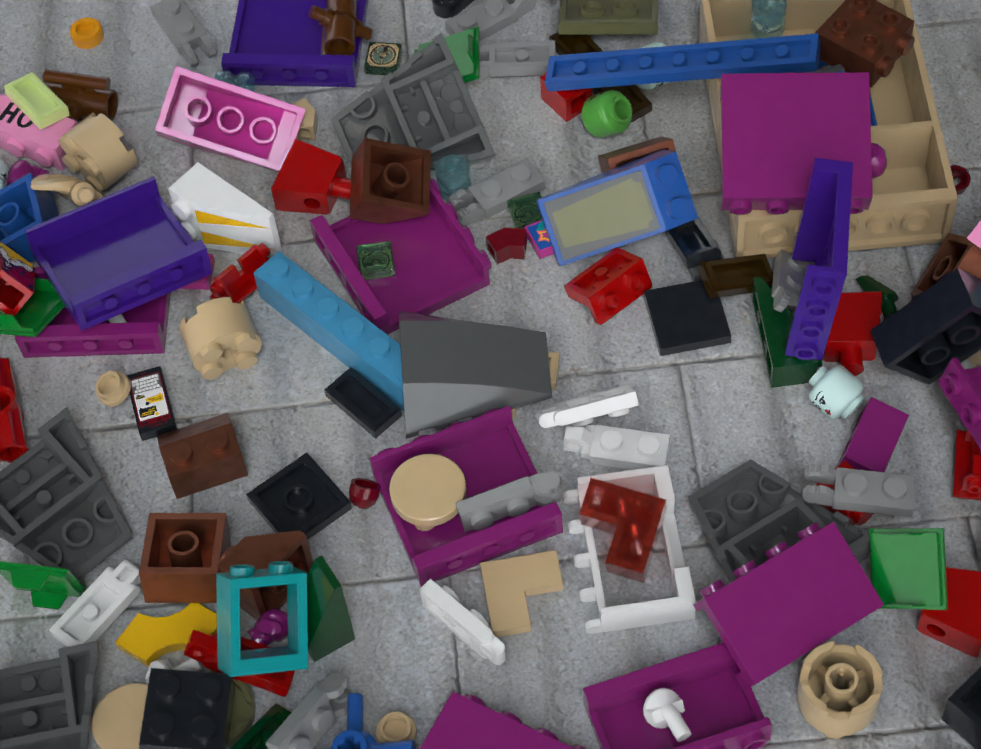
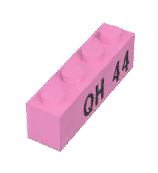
(25, 139)

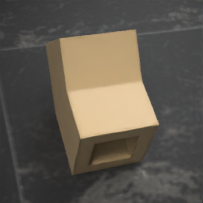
(309, 123)

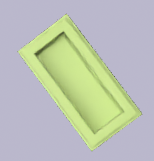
(36, 100)

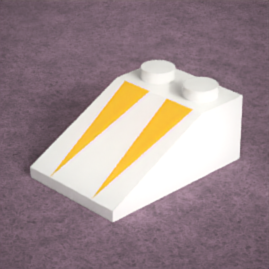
(221, 213)

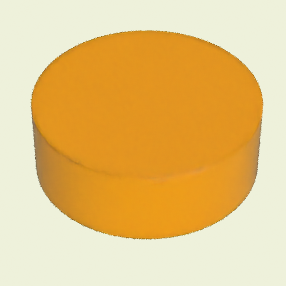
(86, 33)

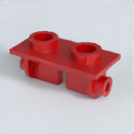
(242, 283)
(967, 467)

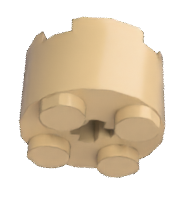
(97, 151)
(221, 337)
(820, 685)

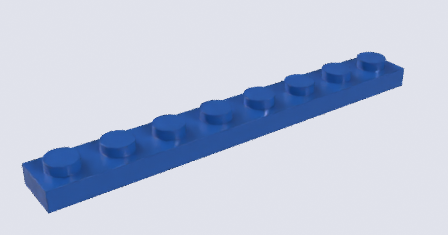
(683, 62)

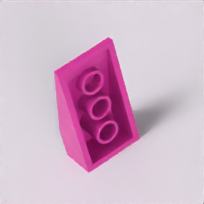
(228, 120)

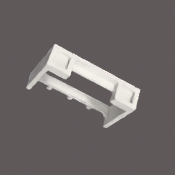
(645, 613)

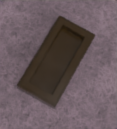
(734, 274)

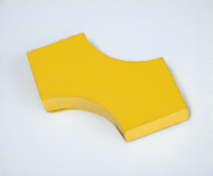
(153, 637)

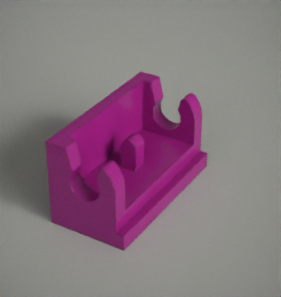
(874, 437)

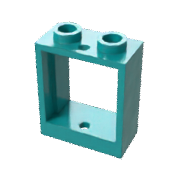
(265, 660)

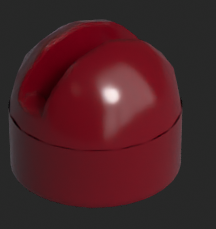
(963, 175)
(363, 492)

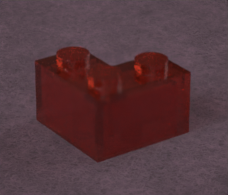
(633, 520)

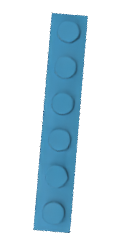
(332, 324)

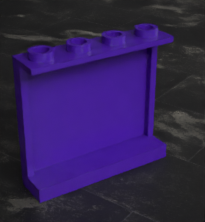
(284, 45)
(824, 240)
(117, 253)

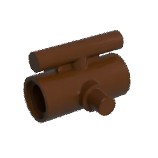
(339, 26)
(83, 93)

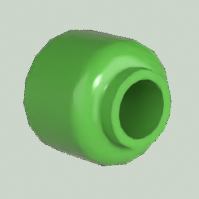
(607, 113)

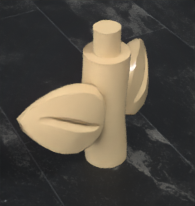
(68, 187)

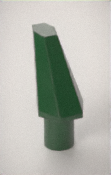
(889, 296)

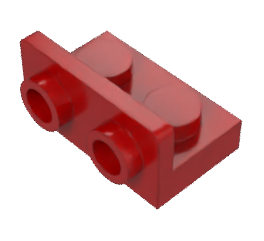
(610, 284)

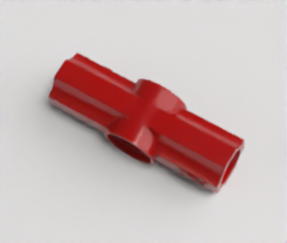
(12, 431)

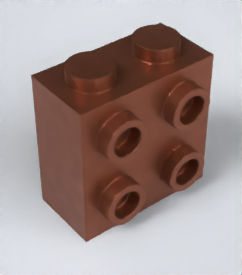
(865, 38)

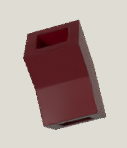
(507, 244)

